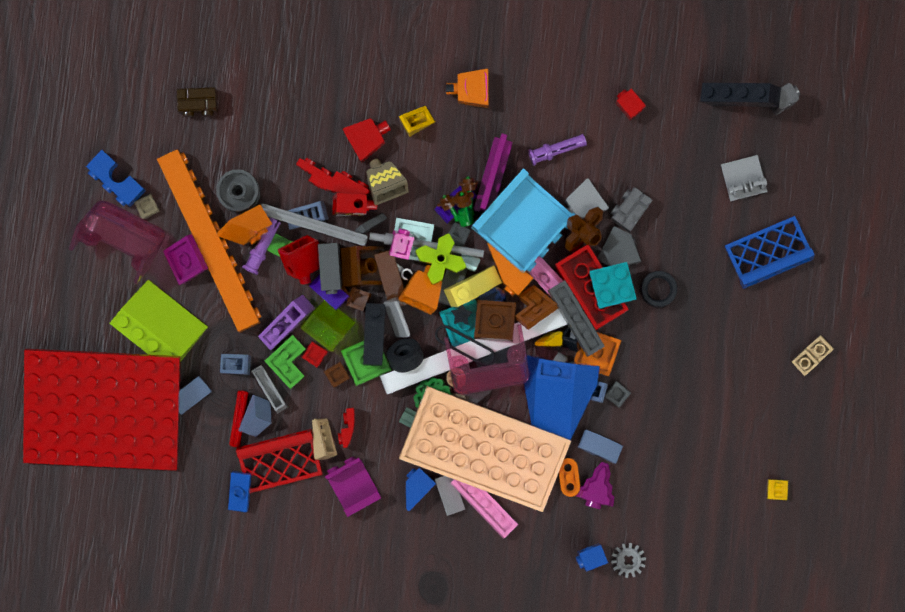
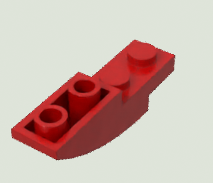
(338, 183)

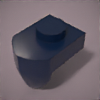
(494, 294)

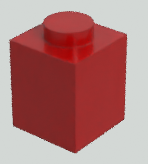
(630, 103)

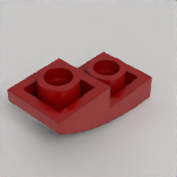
(347, 433)

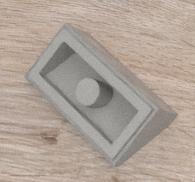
(397, 318)
(450, 496)

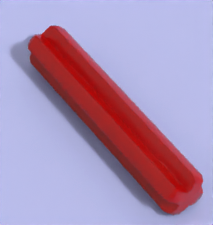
(239, 413)

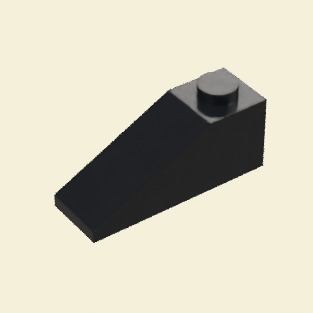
(374, 334)

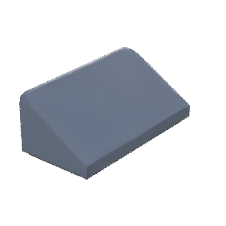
(192, 394)

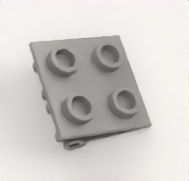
(744, 178)

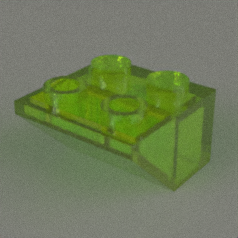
(328, 326)

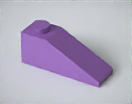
(286, 322)

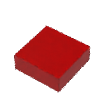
(314, 354)

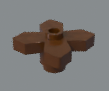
(584, 229)

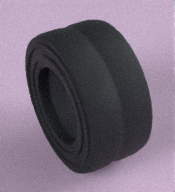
(405, 355)

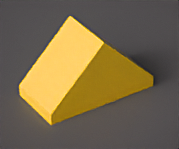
(416, 120)

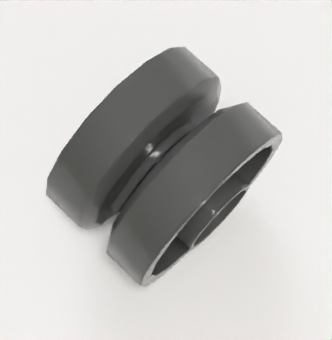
(230, 183)

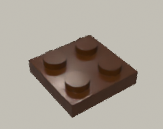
(495, 320)

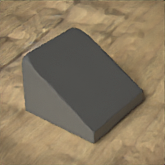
(459, 234)

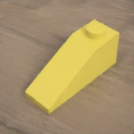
(472, 287)

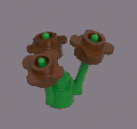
(463, 200)

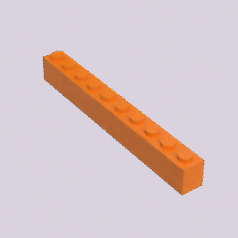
(210, 245)

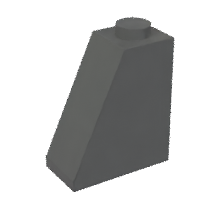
(330, 267)

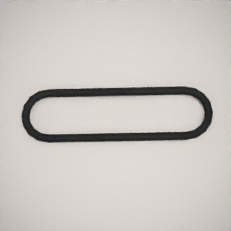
(474, 341)

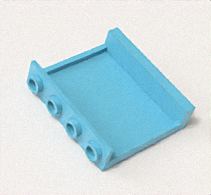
(523, 222)

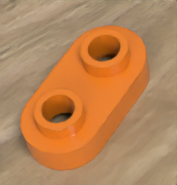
(569, 477)

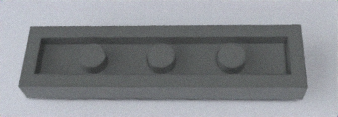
(576, 318)

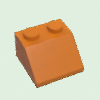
(246, 227)

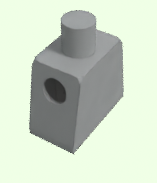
(584, 199)

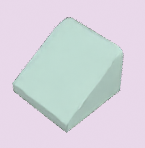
(471, 262)

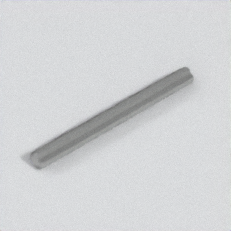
(315, 225)

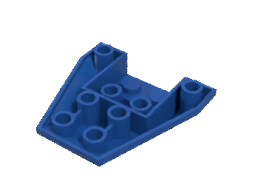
(559, 393)

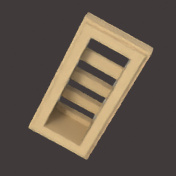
(323, 440)

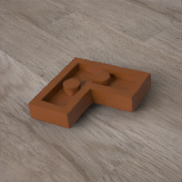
(538, 307)

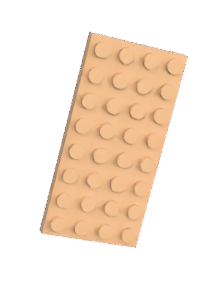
(484, 449)

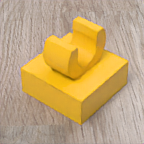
(777, 489)

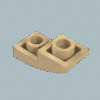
(812, 355)

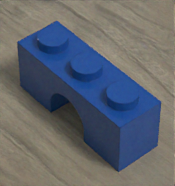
(126, 191)

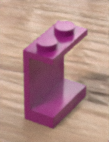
(353, 485)

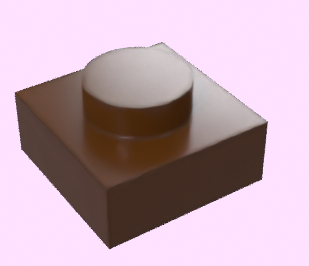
(336, 374)

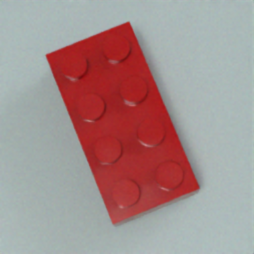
(575, 272)

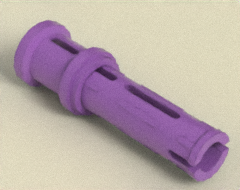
(547, 152)
(258, 254)

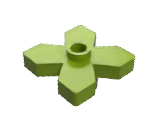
(451, 262)

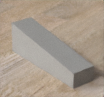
(269, 389)

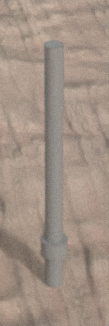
(388, 238)

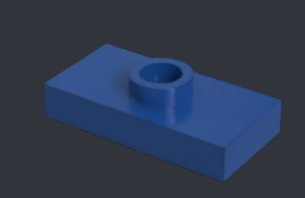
(239, 491)

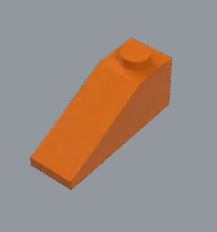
(511, 277)

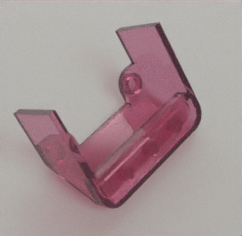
(122, 231)
(489, 377)

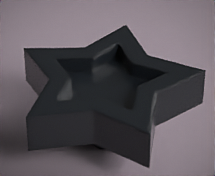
(461, 315)

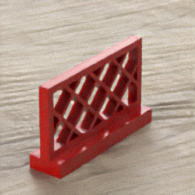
(276, 444)

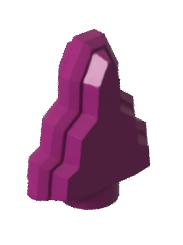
(597, 489)

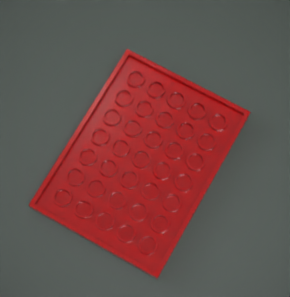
(101, 409)

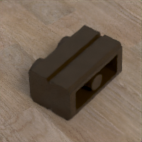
(197, 101)

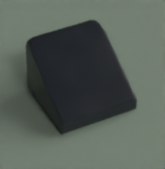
(569, 340)

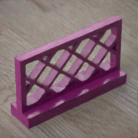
(493, 173)

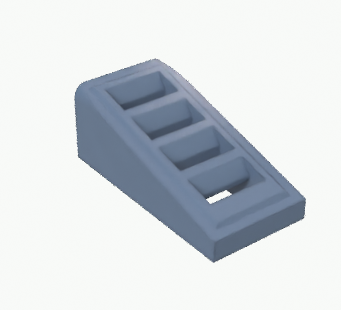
(321, 208)

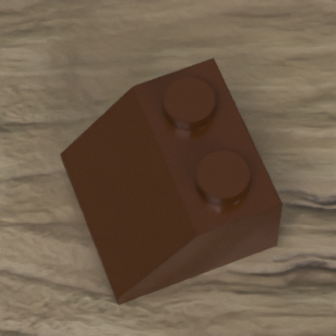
(360, 266)

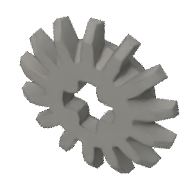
(636, 560)

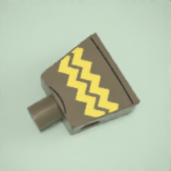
(385, 181)

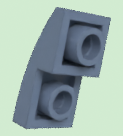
(600, 446)

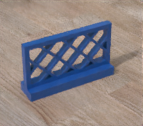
(772, 268)

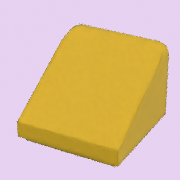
(550, 339)

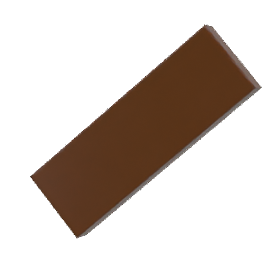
(389, 275)

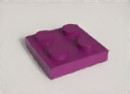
(185, 259)

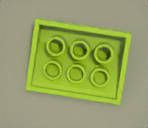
(158, 323)

